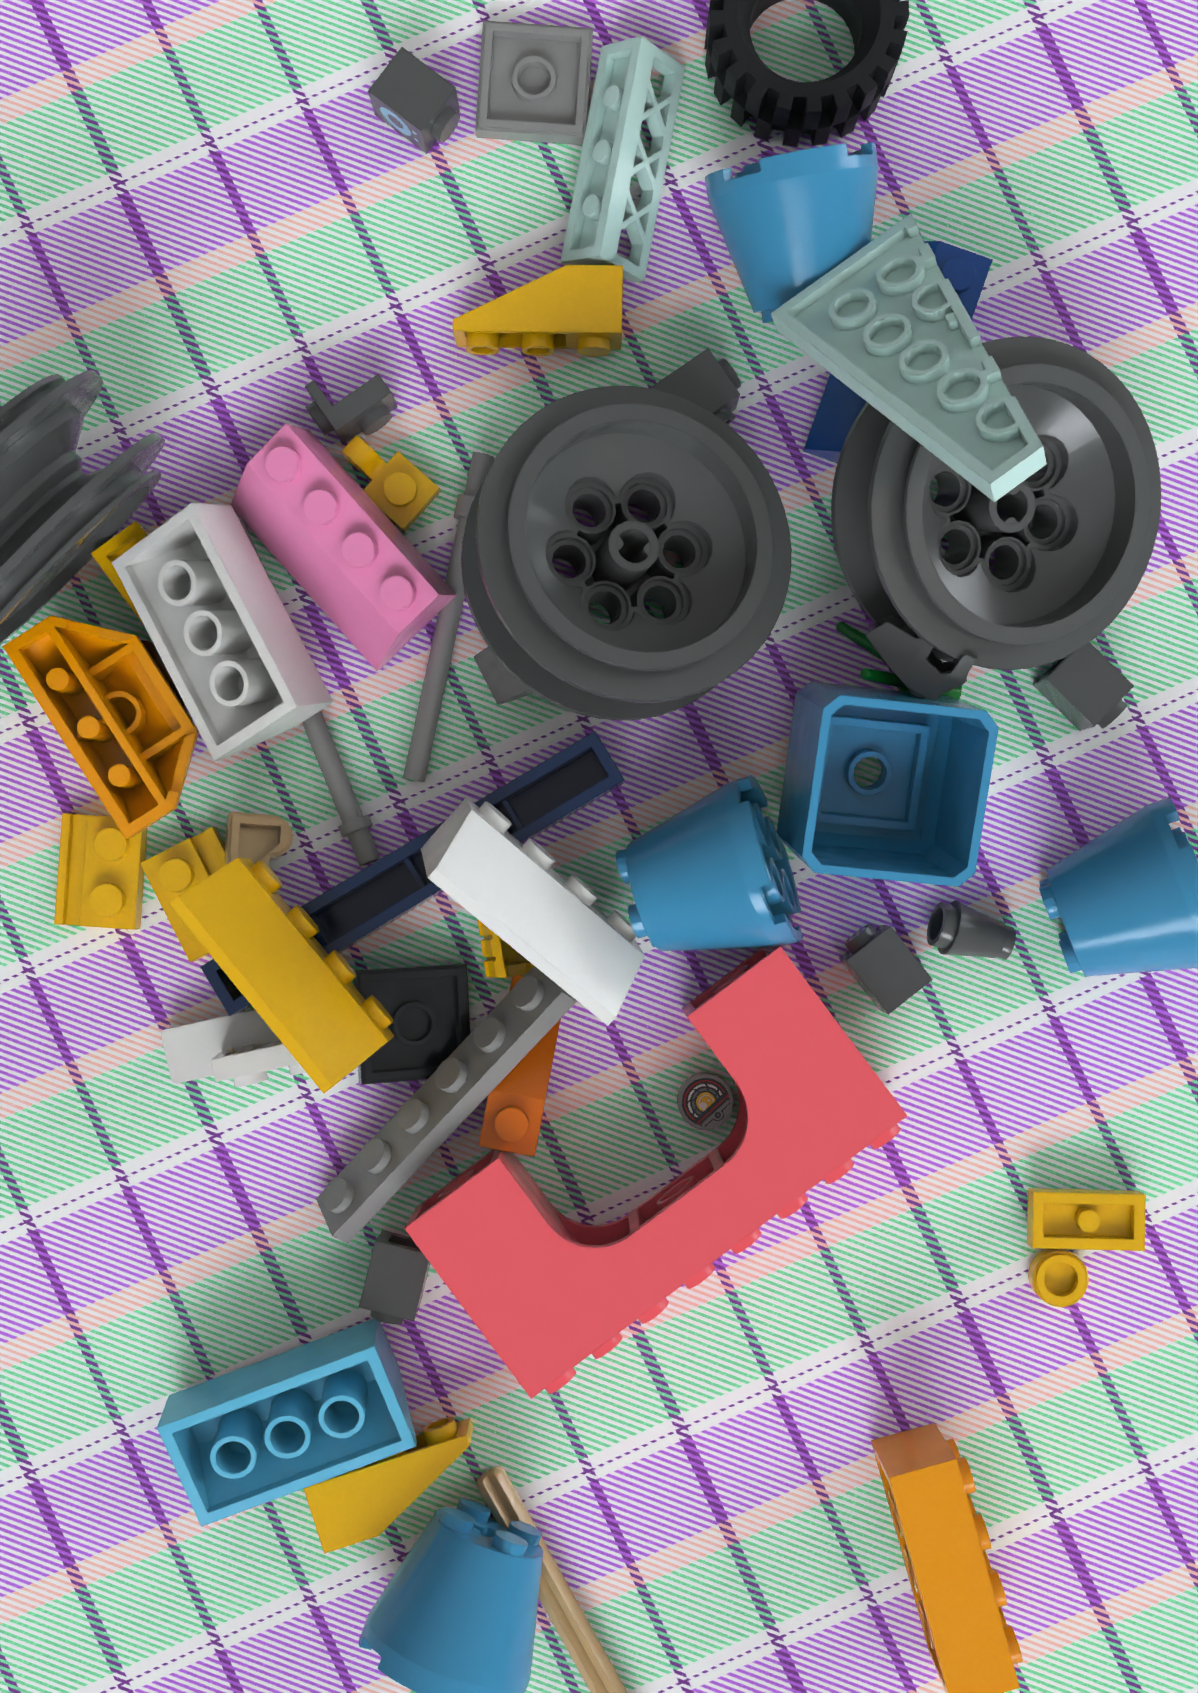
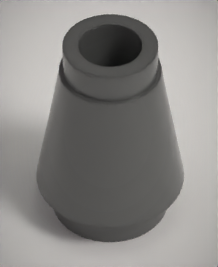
(967, 932)

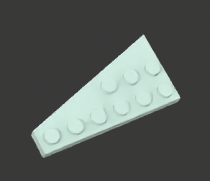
(912, 352)

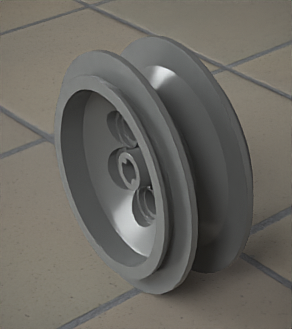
(702, 501)
(47, 503)
(1049, 585)

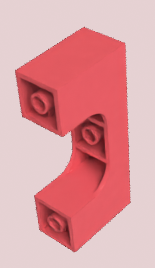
(566, 1288)

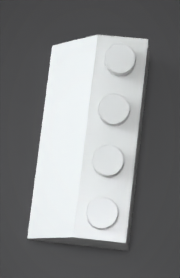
(221, 629)
(534, 907)

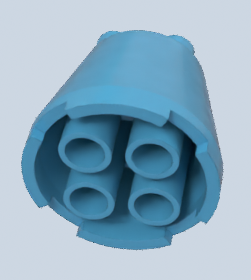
(794, 218)
(713, 876)
(1128, 897)
(461, 1606)

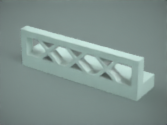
(615, 153)

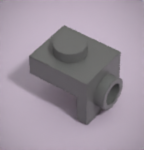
(360, 411)

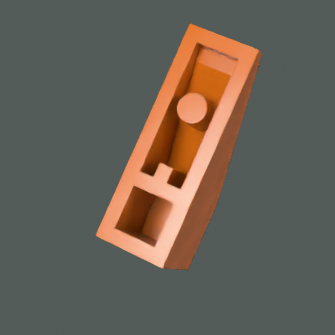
(518, 1101)

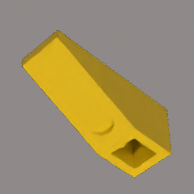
(560, 310)
(373, 1496)

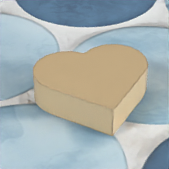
(256, 837)

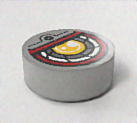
(705, 1101)

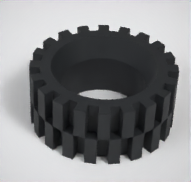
(804, 106)

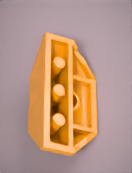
(111, 715)

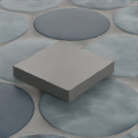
(534, 82)

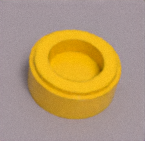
(1058, 1277)

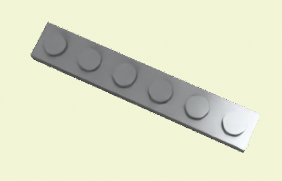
(442, 1103)

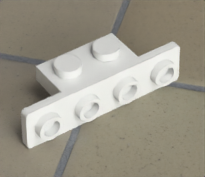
(226, 1048)

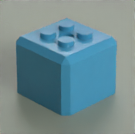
(921, 812)

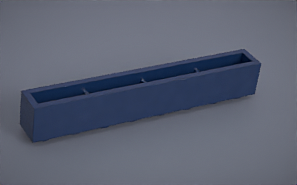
(400, 879)

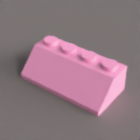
(338, 544)

